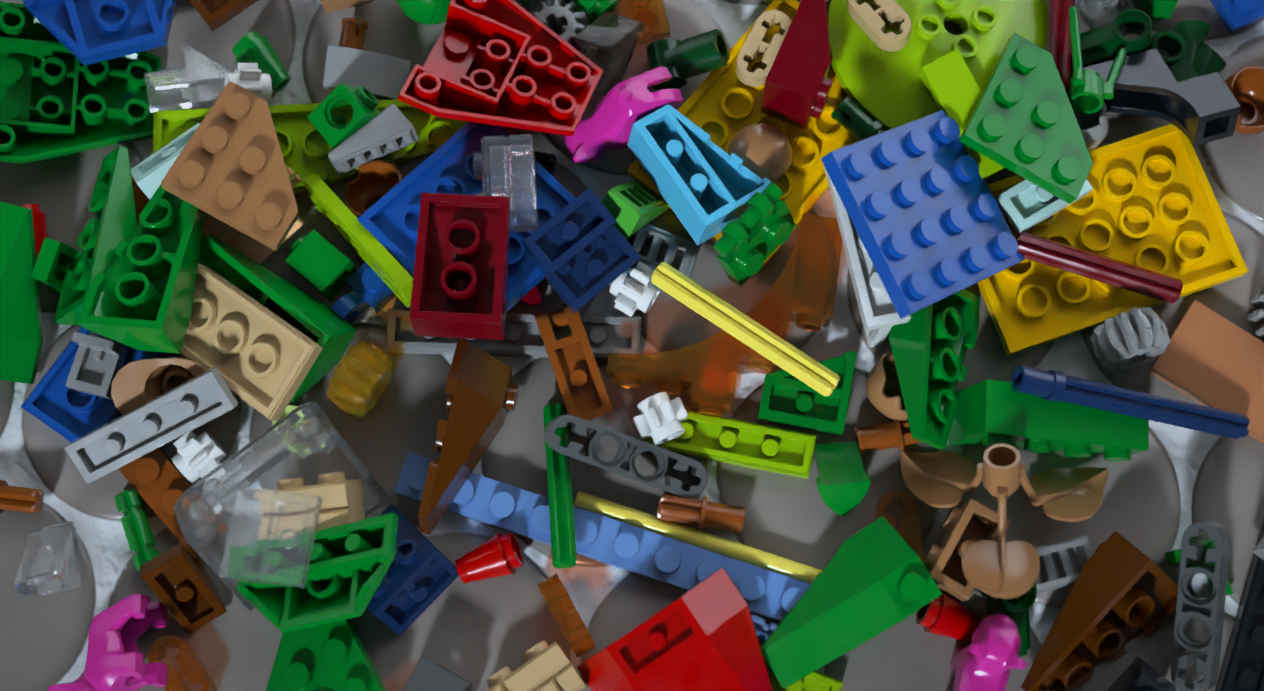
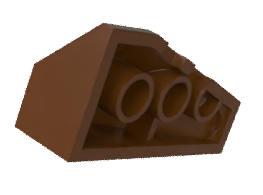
(477, 403)
(1107, 607)

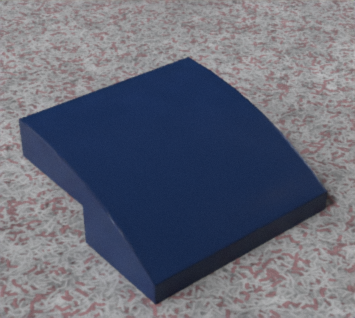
(580, 250)

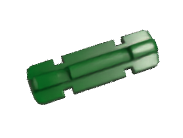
(136, 526)

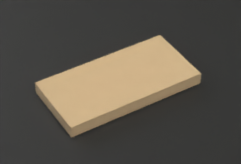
(248, 343)

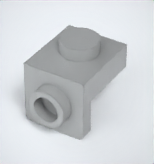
(95, 364)

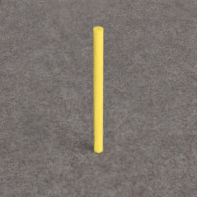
(697, 538)

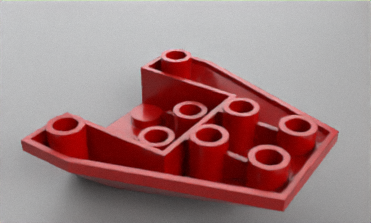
(503, 71)
(690, 645)

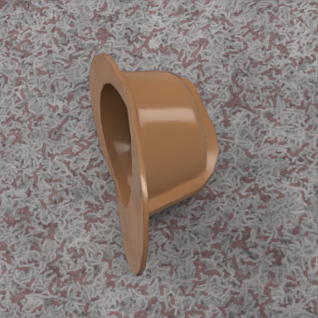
(150, 378)

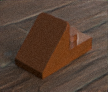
(183, 588)

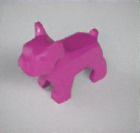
(614, 116)
(112, 653)
(989, 658)

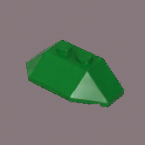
(340, 580)

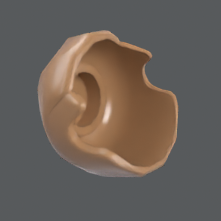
(764, 150)
(884, 388)

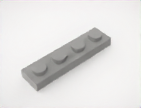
(151, 425)

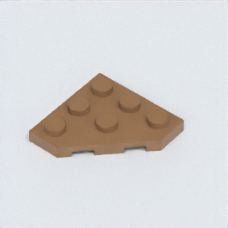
(237, 169)

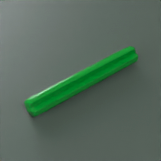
(560, 495)

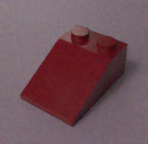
(798, 78)
(461, 266)

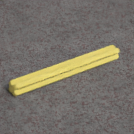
(745, 329)

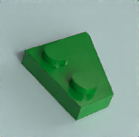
(796, 404)

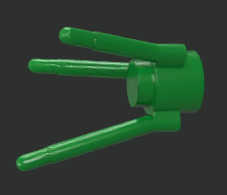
(1086, 86)

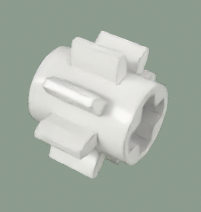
(251, 79)
(635, 290)
(660, 418)
(197, 455)

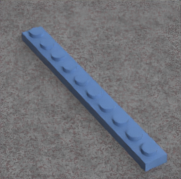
(609, 540)

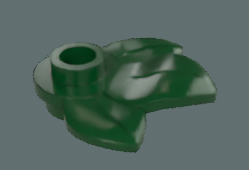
(1187, 51)

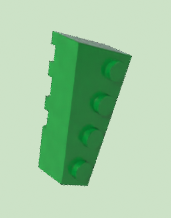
(998, 415)

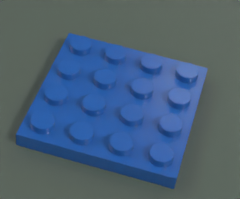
(451, 171)
(922, 211)

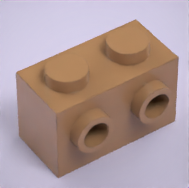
(963, 528)

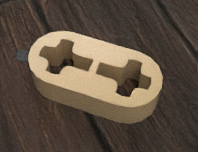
(873, 23)
(756, 44)

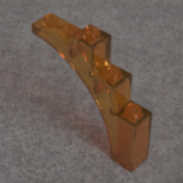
(710, 367)

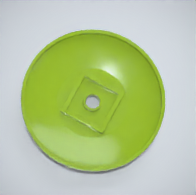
(889, 82)

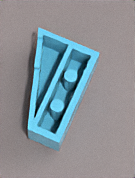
(692, 172)

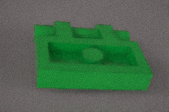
(754, 235)

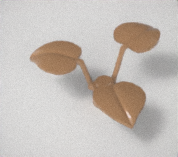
(1002, 566)

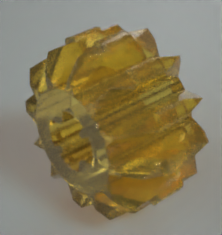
(360, 378)

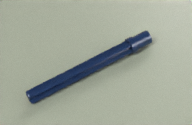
(1057, 386)

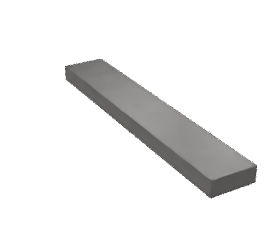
(522, 336)

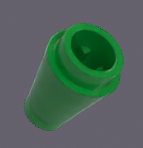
(258, 49)

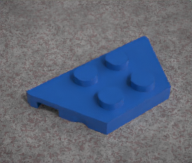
(105, 28)

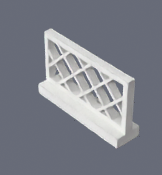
(872, 298)

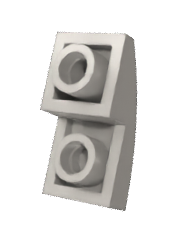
(376, 72)

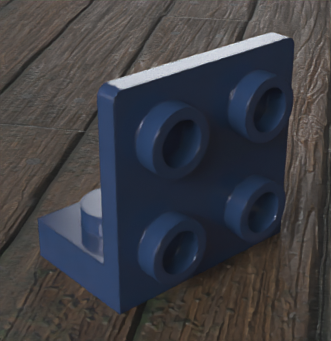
(413, 579)

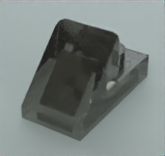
(611, 46)

